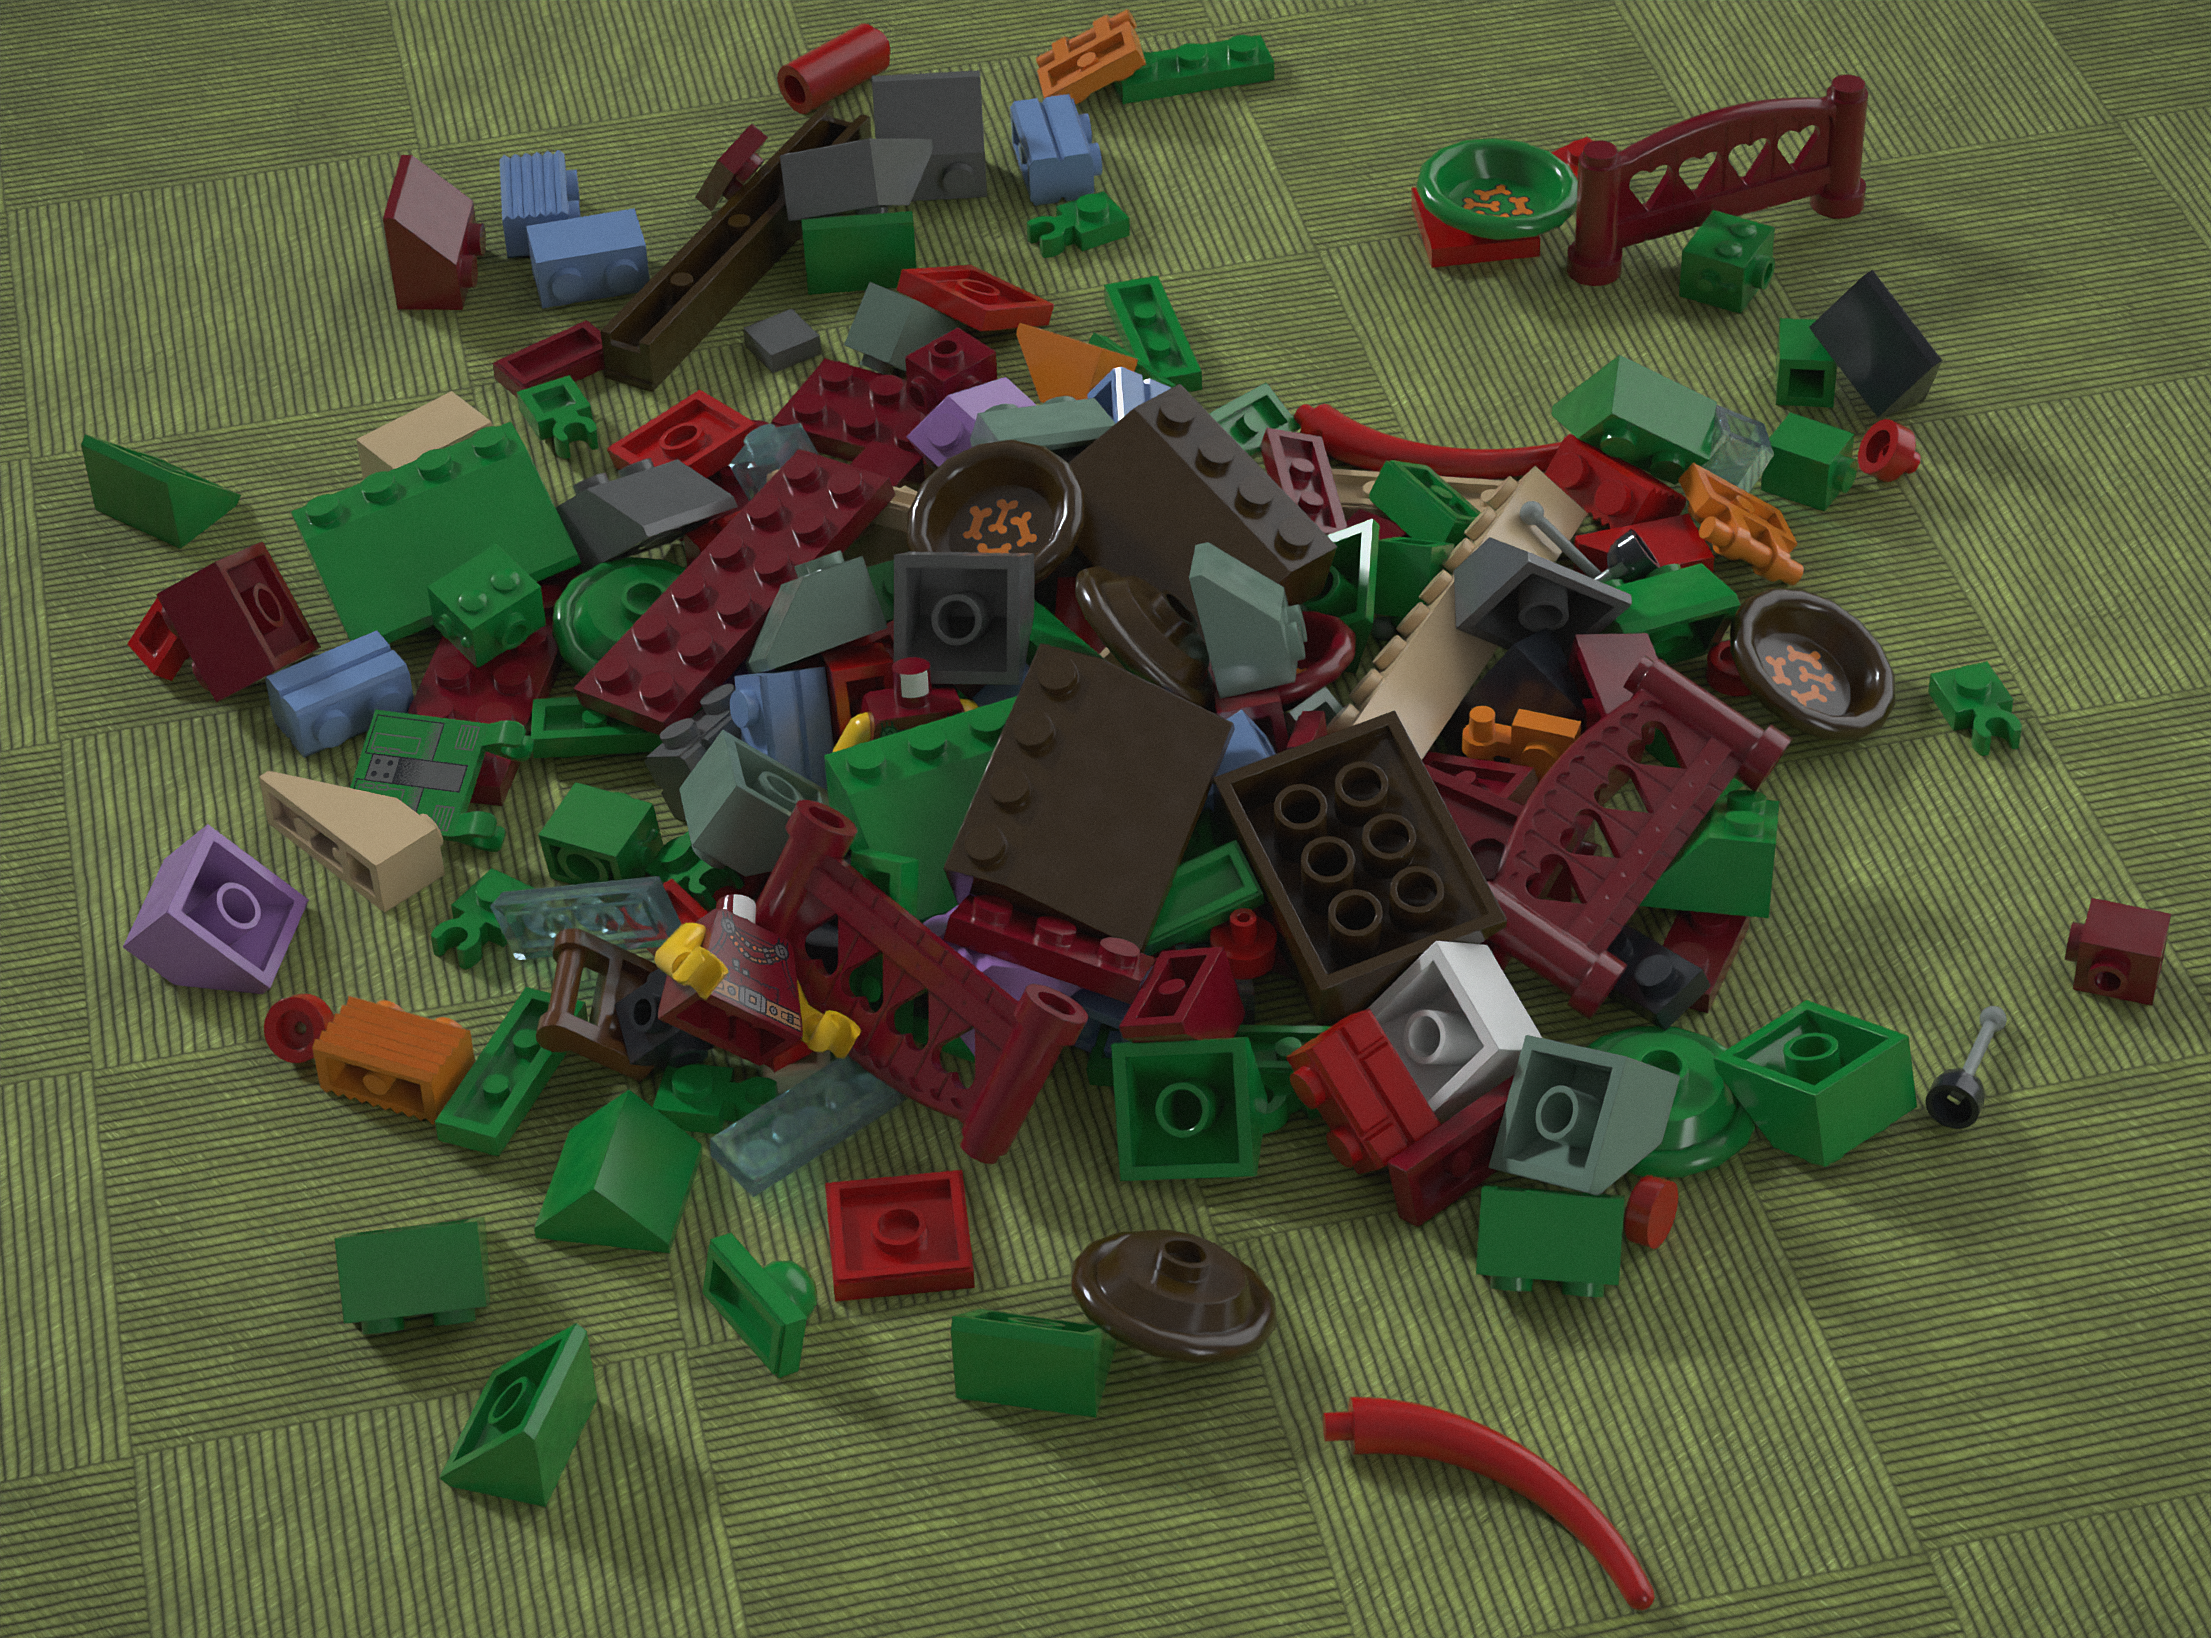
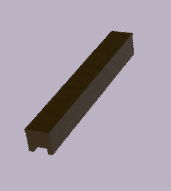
(715, 266)

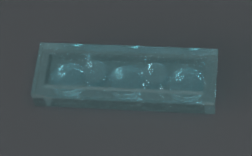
(619, 911)
(801, 1124)

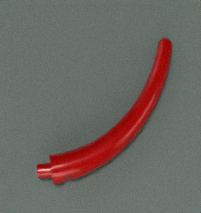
(1369, 449)
(1435, 1434)

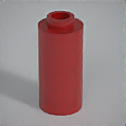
(834, 68)

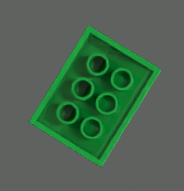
(420, 521)
(915, 791)

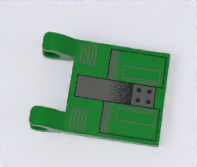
(435, 768)

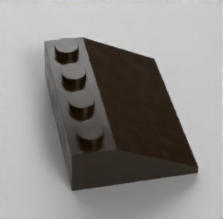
(1181, 481)
(1089, 797)
(1354, 862)

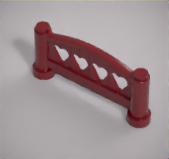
(1824, 170)
(1711, 744)
(1012, 1038)

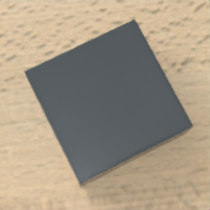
(782, 340)

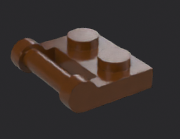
(618, 976)

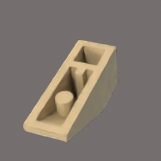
(357, 835)

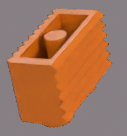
(393, 1057)

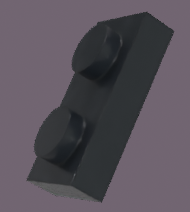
(1656, 980)

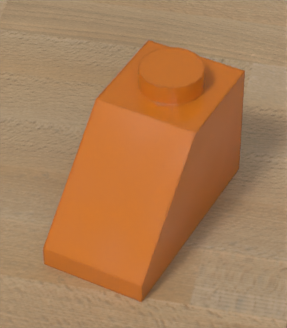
(1065, 364)

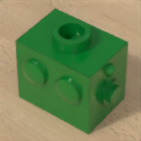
(1727, 262)
(486, 605)
(600, 837)

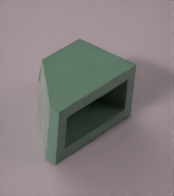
(893, 327)

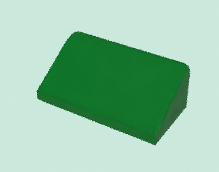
(1422, 502)

